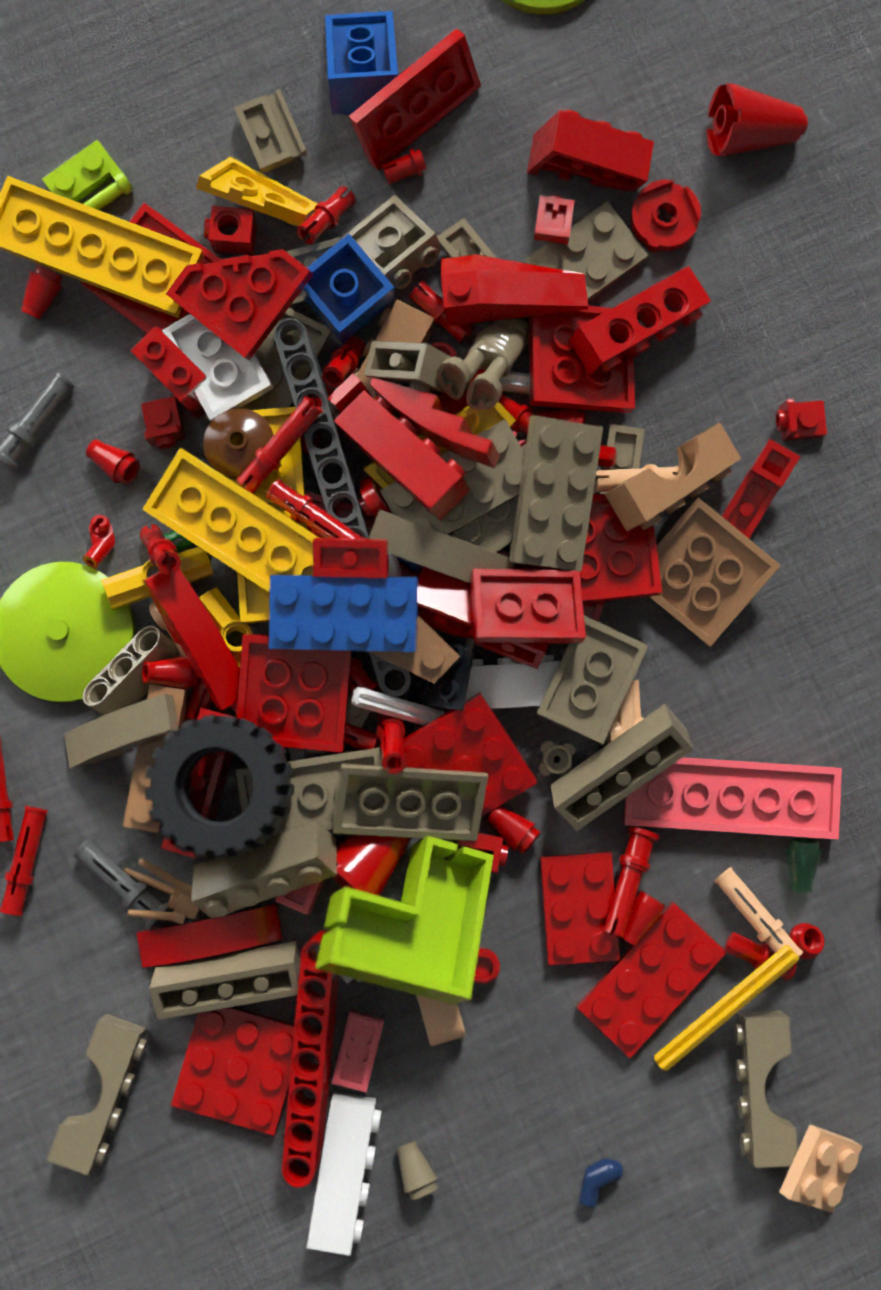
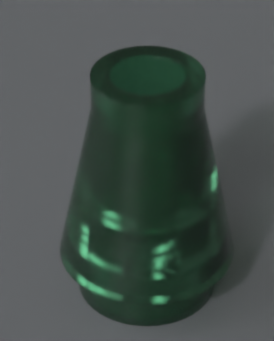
(803, 861)

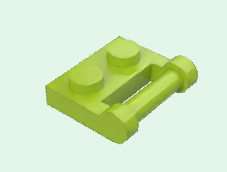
(85, 174)

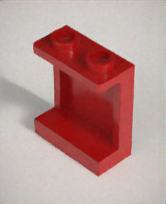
(171, 368)

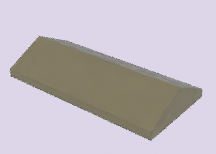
(409, 802)

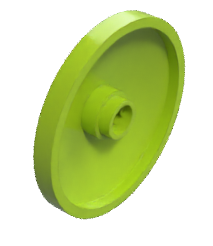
(60, 630)

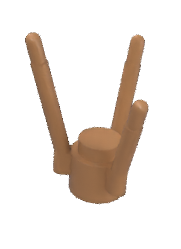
(180, 895)

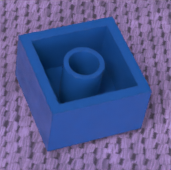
(347, 288)

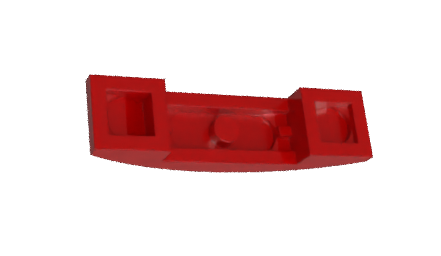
(760, 487)
(209, 936)

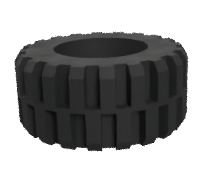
(171, 787)

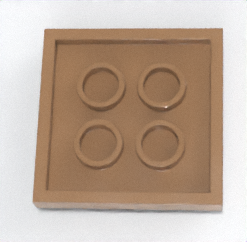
(709, 571)

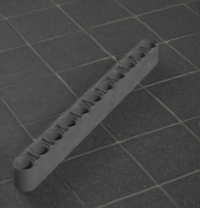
(334, 455)

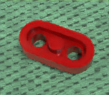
(372, 498)

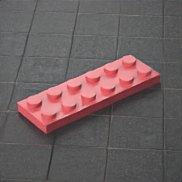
(740, 798)

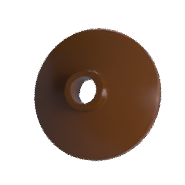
(232, 459)

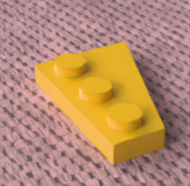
(256, 191)

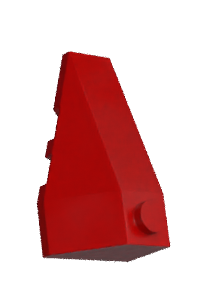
(500, 289)

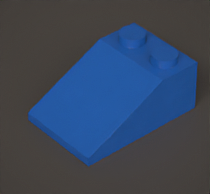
(359, 57)

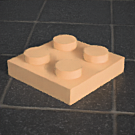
(821, 1169)

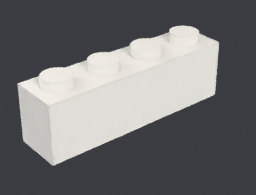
(511, 683)
(342, 1173)

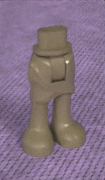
(493, 351)

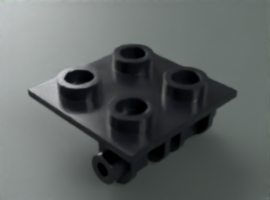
(452, 686)

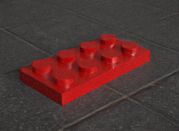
(416, 99)
(651, 980)

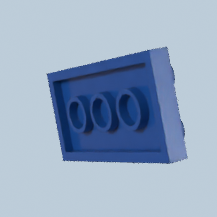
(343, 613)

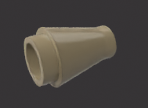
(416, 1172)

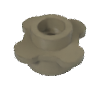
(549, 752)

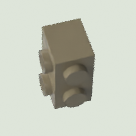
(406, 364)

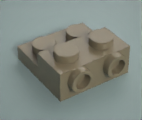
(397, 241)

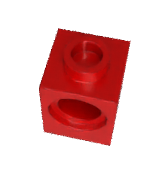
(240, 242)

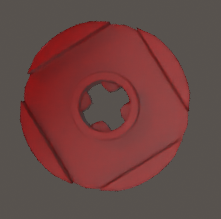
(673, 198)

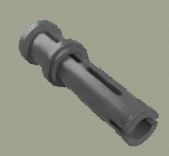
(60, 388)
(89, 856)

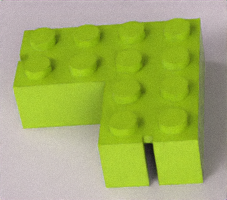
(425, 940)

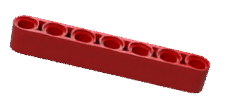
(307, 1075)

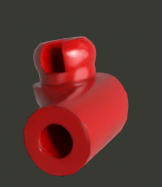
(101, 539)

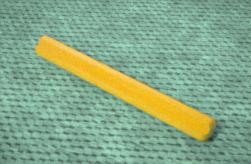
(726, 1007)

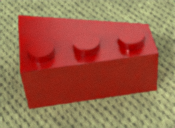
(591, 151)

